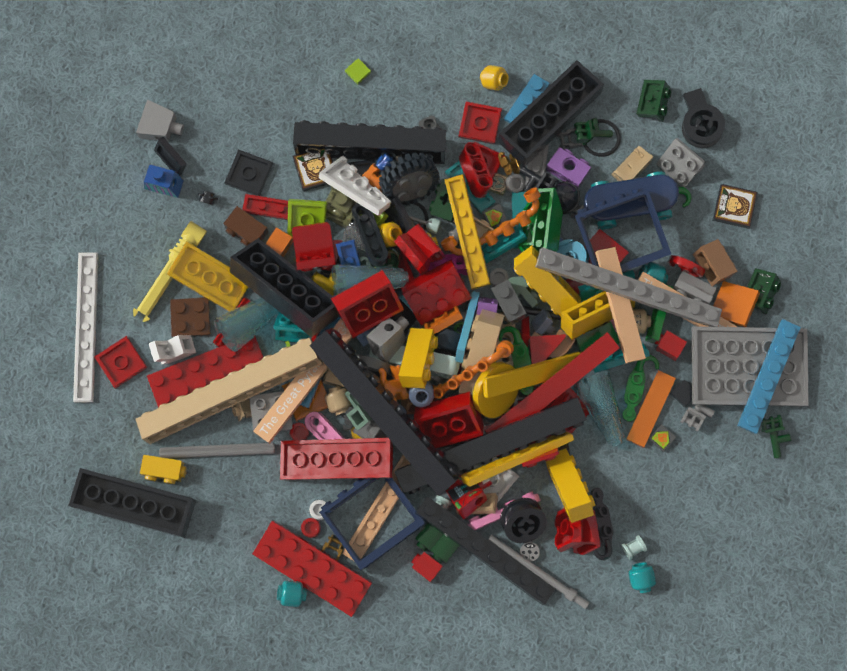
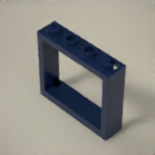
(619, 200)
(345, 496)

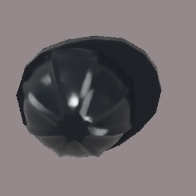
(568, 196)

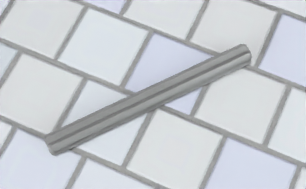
(217, 450)

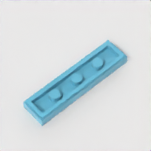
(466, 330)

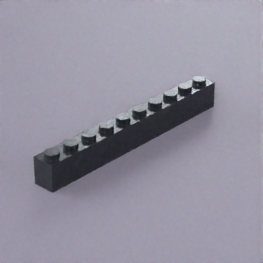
(385, 411)
(502, 441)

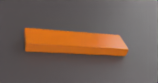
(650, 409)

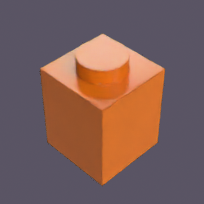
(280, 242)

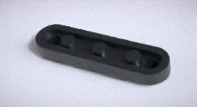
(370, 235)

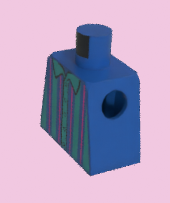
(161, 181)

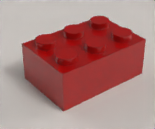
(436, 292)
(367, 303)
(450, 420)

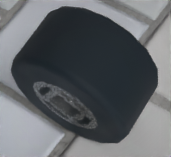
(447, 342)

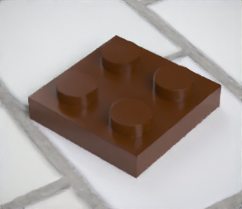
(190, 317)

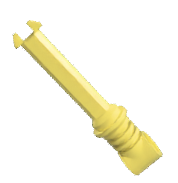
(194, 235)

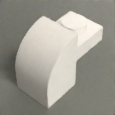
(173, 349)

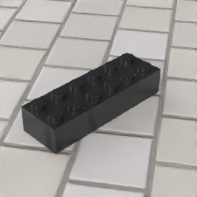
(550, 113)
(284, 287)
(132, 503)

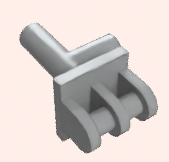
(694, 417)

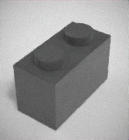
(509, 302)

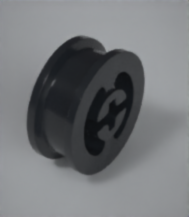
(710, 117)
(520, 513)

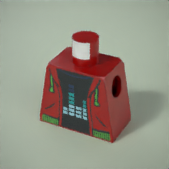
(466, 497)

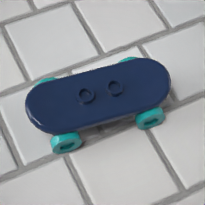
(661, 187)

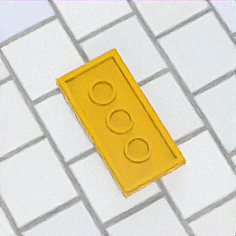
(207, 277)

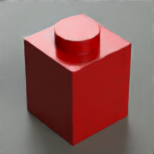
(670, 345)
(426, 566)

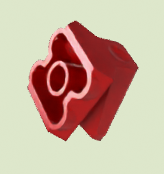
(419, 248)
(579, 535)

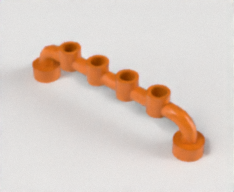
(506, 227)
(503, 350)

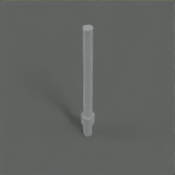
(569, 593)

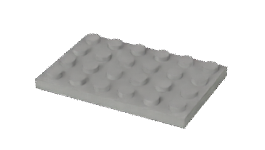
(729, 362)

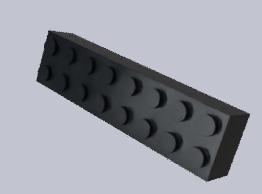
(368, 142)

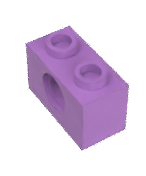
(565, 157)

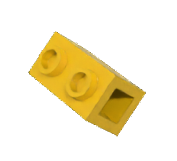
(162, 468)

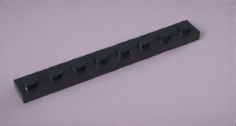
(485, 551)

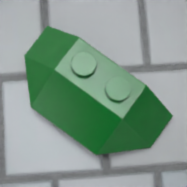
(545, 224)

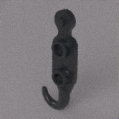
(604, 524)

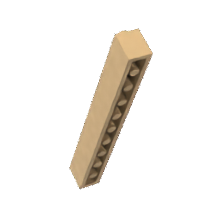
(228, 391)

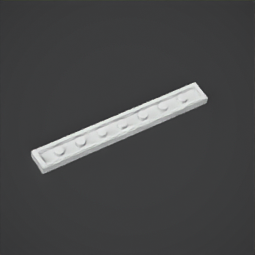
(85, 328)

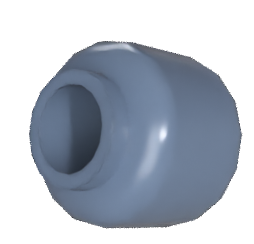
(423, 399)

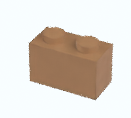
(715, 262)

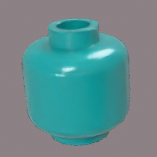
(655, 270)
(642, 577)
(291, 593)

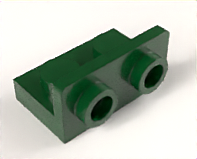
(654, 99)
(767, 284)

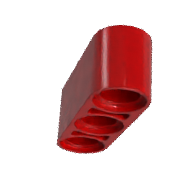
(475, 170)

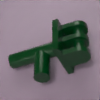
(588, 130)
(775, 439)

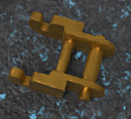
(508, 166)
(327, 545)

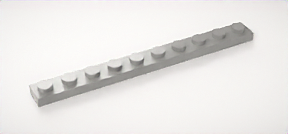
(628, 287)

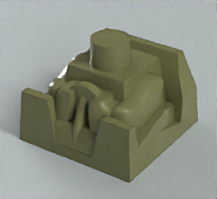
(339, 208)

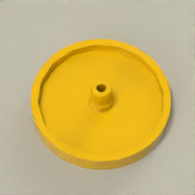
(496, 405)

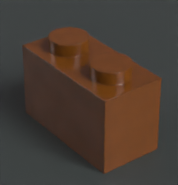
(244, 227)

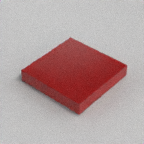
(480, 122)
(120, 362)

